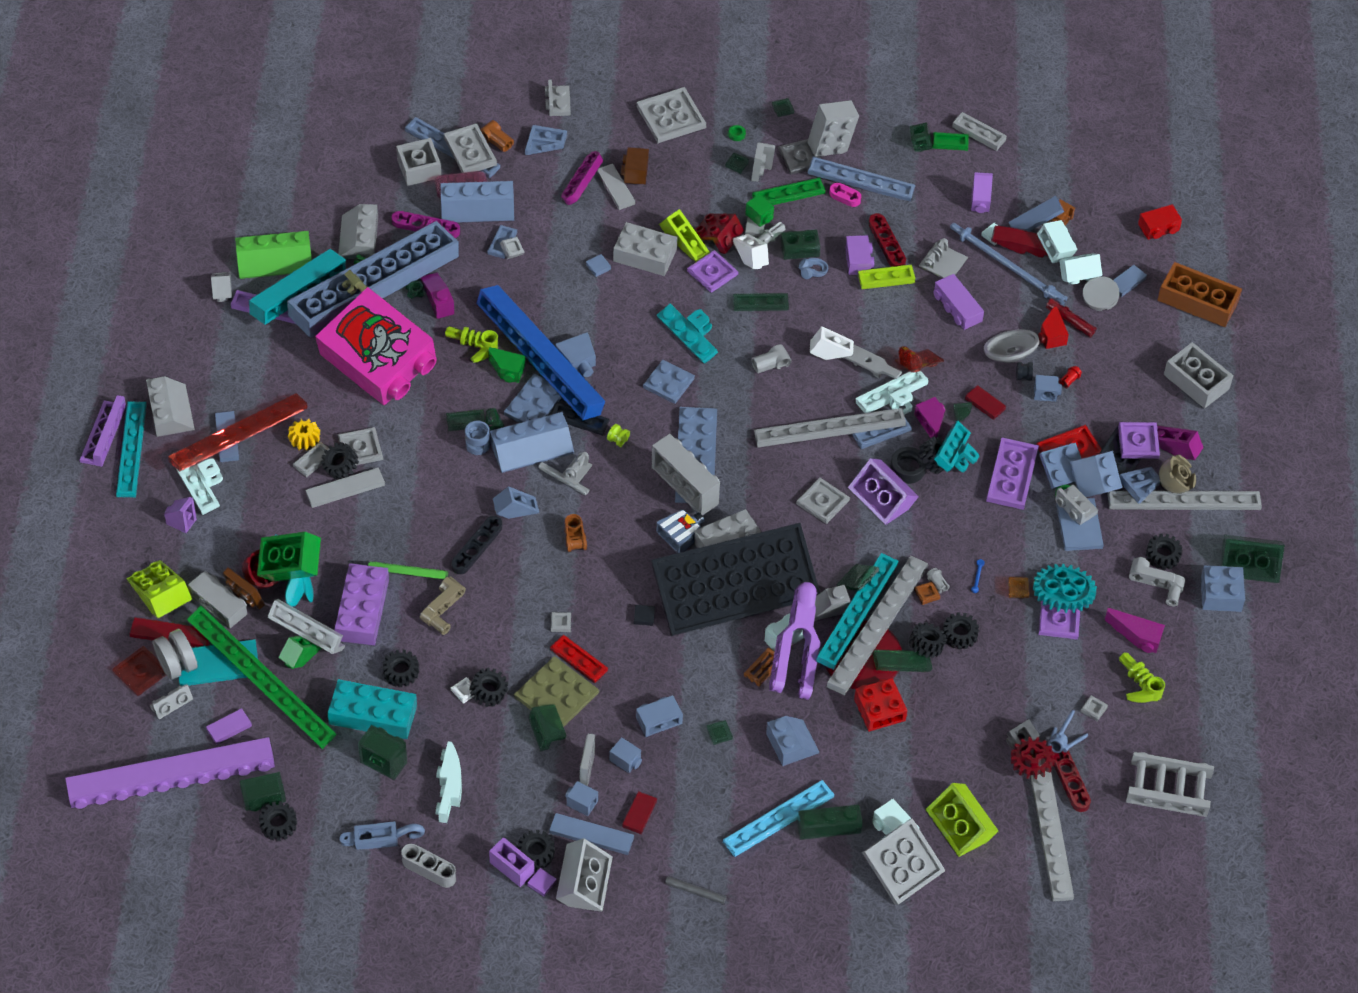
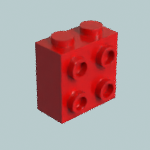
(880, 704)

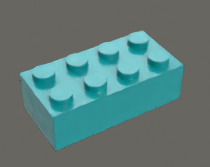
(364, 705)

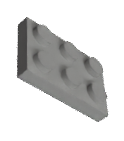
(470, 149)

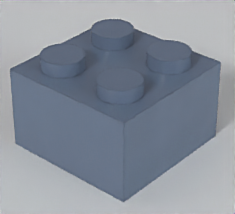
(1222, 588)

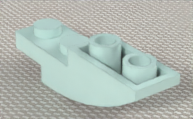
(450, 782)

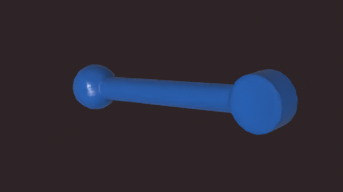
(980, 563)

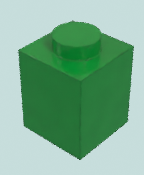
(759, 210)

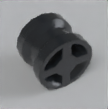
(1024, 371)

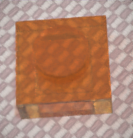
(1018, 587)

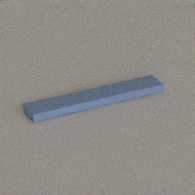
(424, 131)
(861, 179)

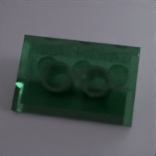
(1257, 556)

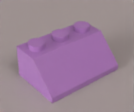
(882, 491)

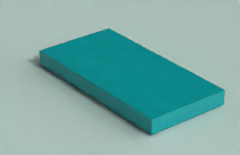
(214, 665)

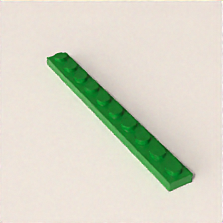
(262, 677)

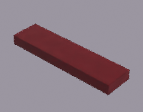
(154, 629)

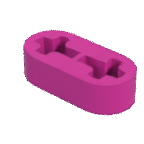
(845, 194)

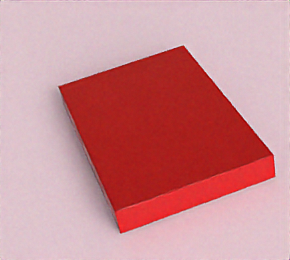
(1082, 436)

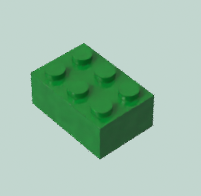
(289, 556)

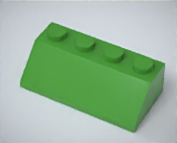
(272, 254)

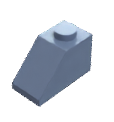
(514, 503)

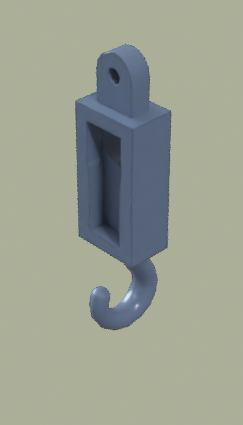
(382, 834)

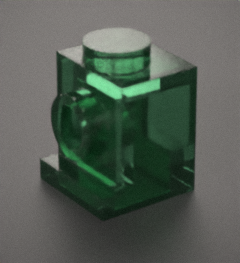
(921, 137)

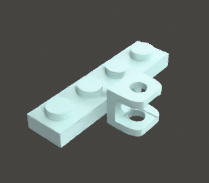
(894, 392)
(198, 482)

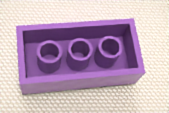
(362, 603)

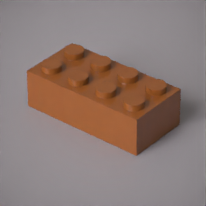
(1199, 294)

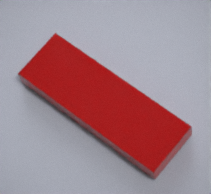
(579, 658)

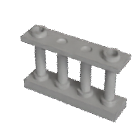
(1172, 802)

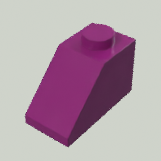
(930, 415)

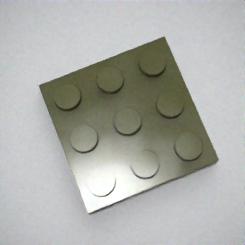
(559, 686)

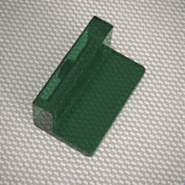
(546, 725)

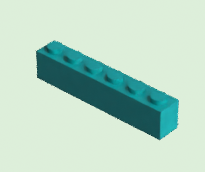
(274, 299)

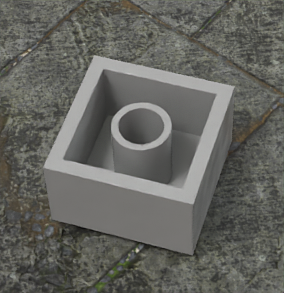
(418, 161)

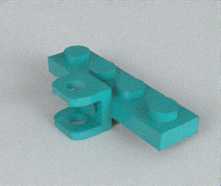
(690, 331)
(954, 449)

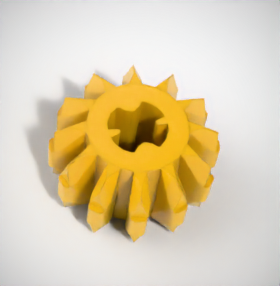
(304, 434)

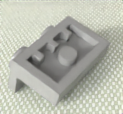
(558, 101)
(763, 160)
(1075, 504)

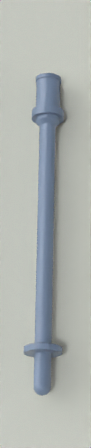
(1048, 291)

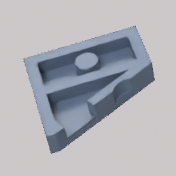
(545, 139)
(1140, 482)

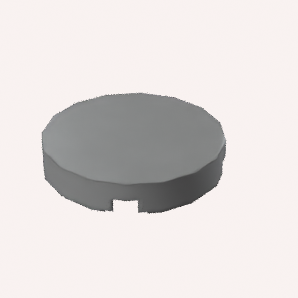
(1101, 293)

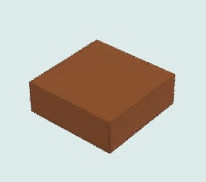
(927, 593)

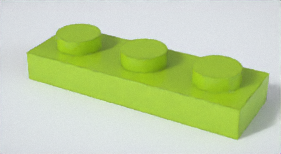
(886, 277)

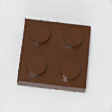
(243, 588)

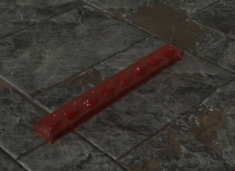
(237, 432)

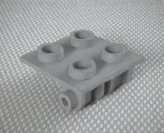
(943, 260)

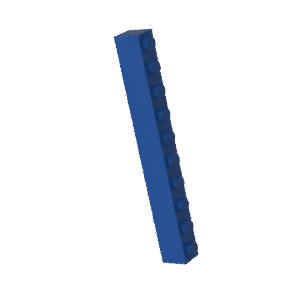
(540, 352)

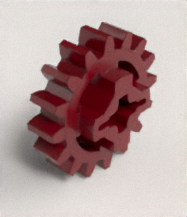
(1034, 760)

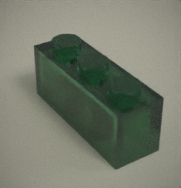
(829, 822)

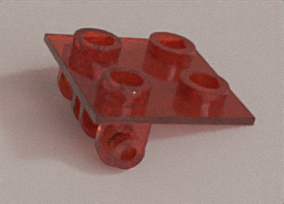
(916, 361)

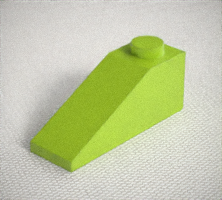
(687, 238)

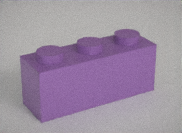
(958, 302)

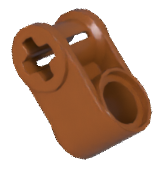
(574, 536)

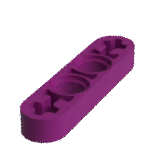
(582, 177)
(425, 220)

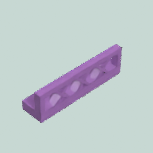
(107, 434)

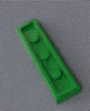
(792, 191)

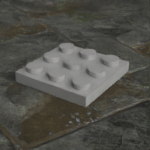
(671, 115)
(903, 861)

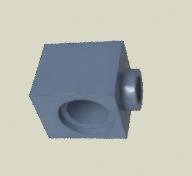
(1046, 388)

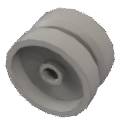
(175, 654)

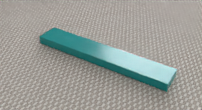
(131, 449)

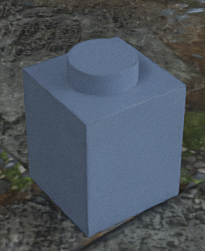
(625, 755)
(581, 798)

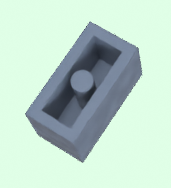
(659, 715)

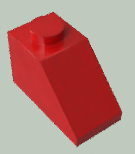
(1053, 330)

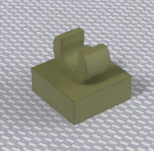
(354, 281)

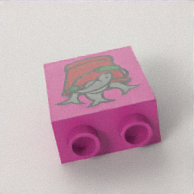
(377, 347)

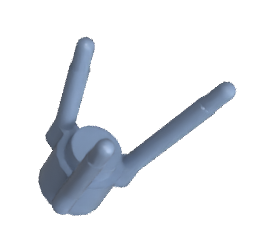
(1059, 740)

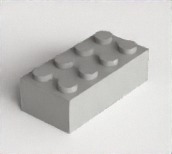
(685, 474)

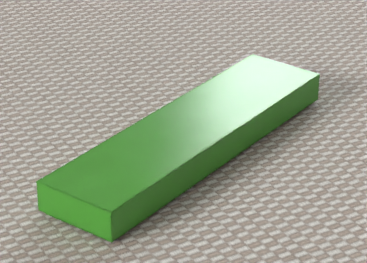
(410, 570)

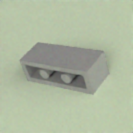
(217, 599)

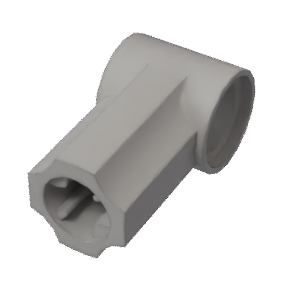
(776, 357)

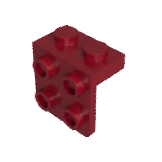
(720, 229)

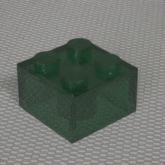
(383, 752)

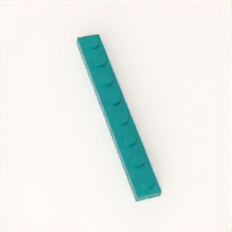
(856, 613)

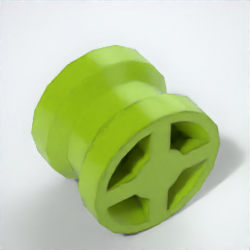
(618, 435)

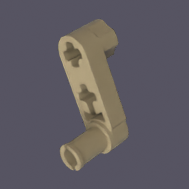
(451, 593)

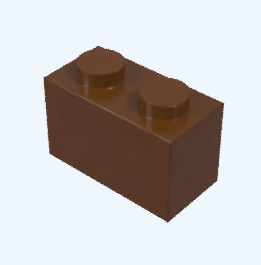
(635, 165)

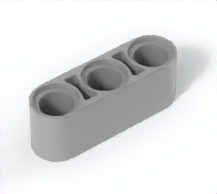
(424, 858)

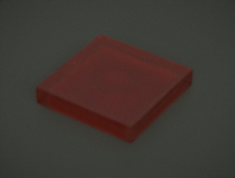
(140, 670)

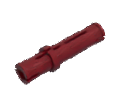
(1072, 318)

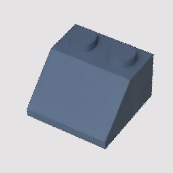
(1096, 474)
(790, 739)

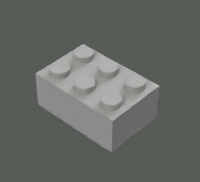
(833, 128)
(645, 249)
(1198, 375)
(726, 529)

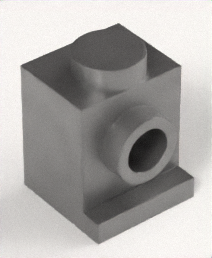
(1025, 729)

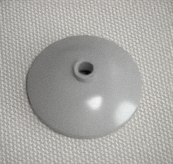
(1011, 345)

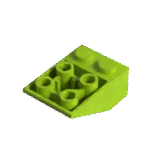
(160, 588)

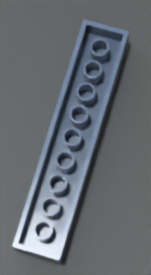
(381, 273)

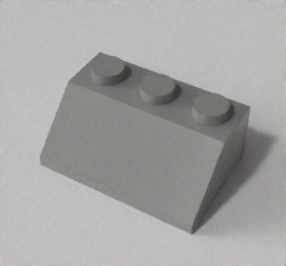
(359, 232)
(169, 406)
(584, 876)

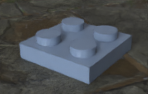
(668, 381)
(1058, 466)

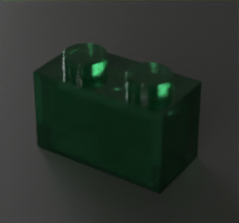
(262, 790)

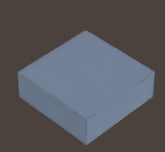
(598, 265)

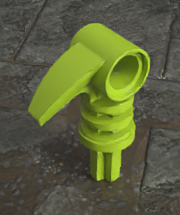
(482, 340)
(1144, 678)

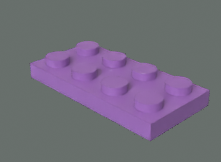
(1012, 473)

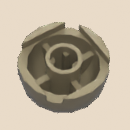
(1176, 475)

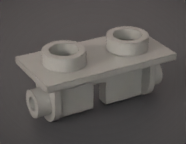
(576, 469)
(172, 701)

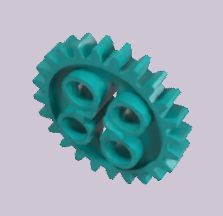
(1064, 588)

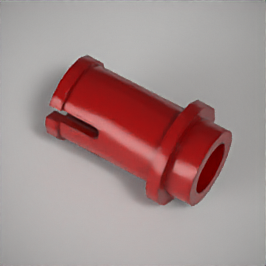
(1072, 374)

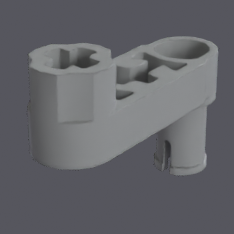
(1143, 573)

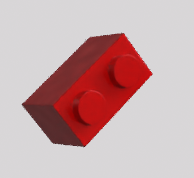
(1160, 222)

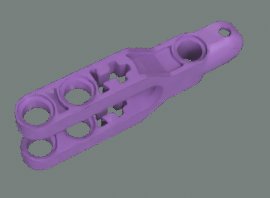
(801, 617)

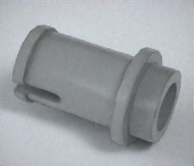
(935, 576)

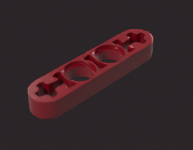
(885, 242)
(1072, 776)

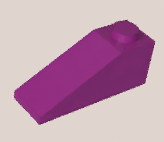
(438, 295)
(1180, 442)
(1139, 631)

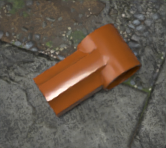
(493, 133)

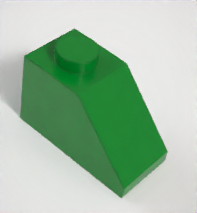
(507, 364)
(298, 652)

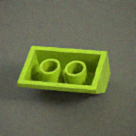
(961, 819)

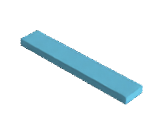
(777, 818)

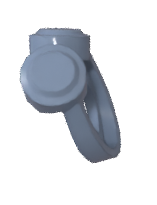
(807, 272)

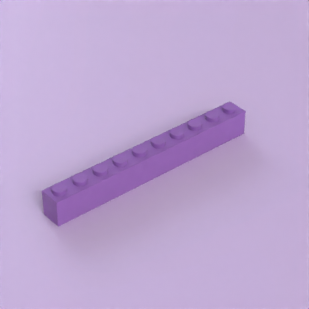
(170, 773)

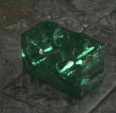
(800, 244)

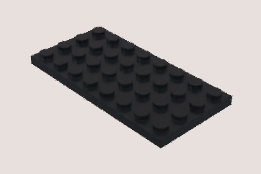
(733, 578)

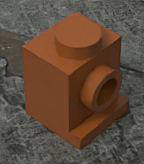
(1066, 215)

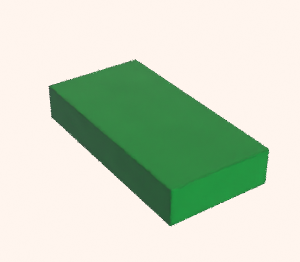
(950, 141)

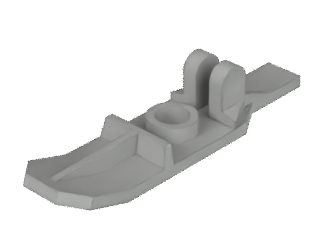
(876, 365)

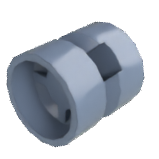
(477, 437)

